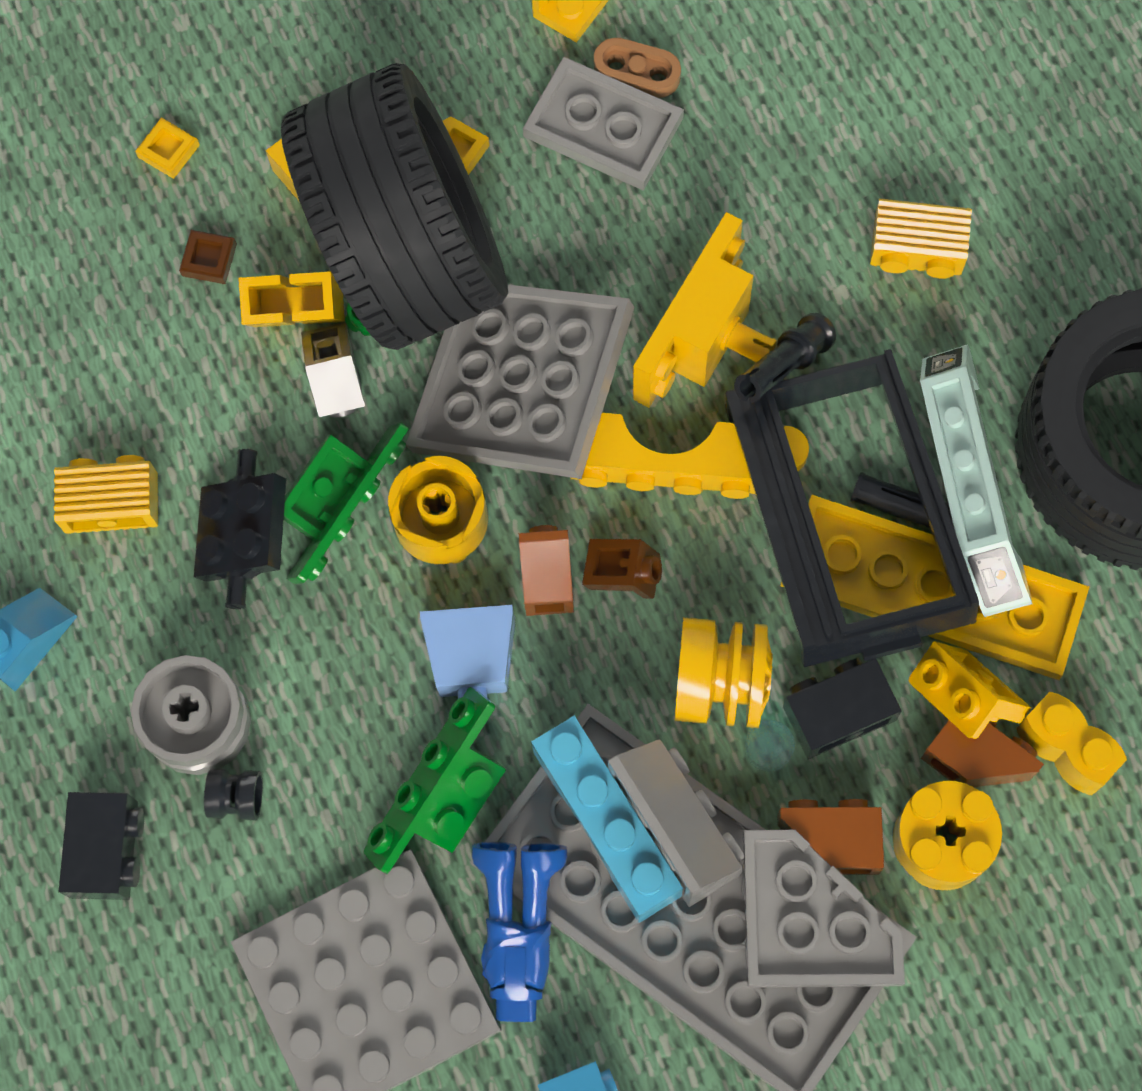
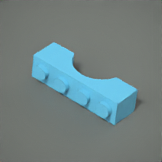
(607, 819)

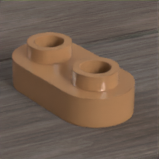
(639, 65)

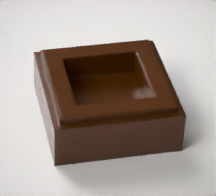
(208, 257)

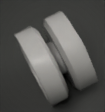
(195, 690)

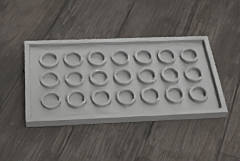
(683, 954)

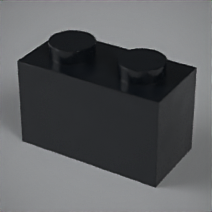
(840, 706)
(100, 846)

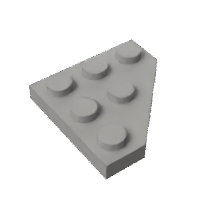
(811, 921)

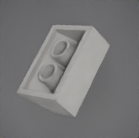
(677, 819)

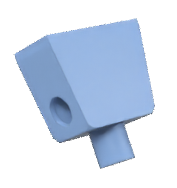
(470, 648)

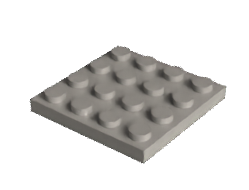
(523, 382)
(366, 984)

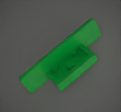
(329, 492)
(443, 790)

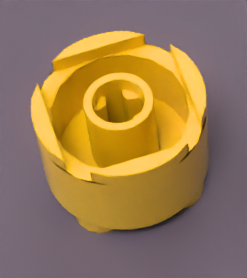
(426, 488)
(968, 816)

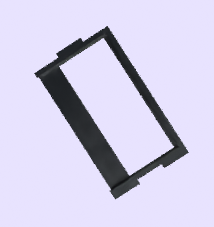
(794, 535)

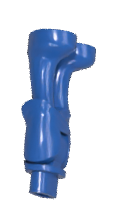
(515, 952)

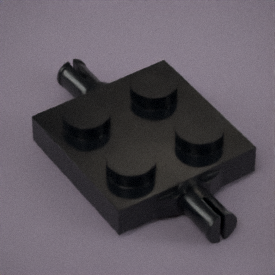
(240, 528)

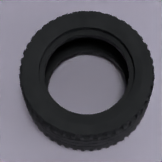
(393, 207)
(1055, 454)

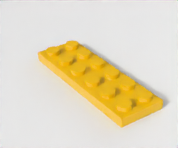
(896, 567)

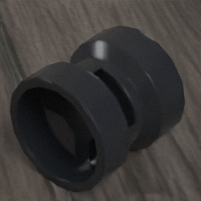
(233, 794)

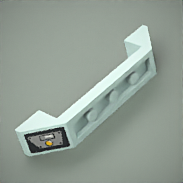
(971, 482)

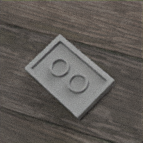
(603, 123)

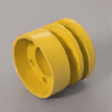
(722, 672)

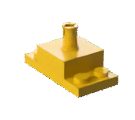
(702, 320)

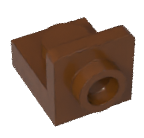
(622, 566)

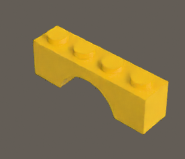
(712, 465)

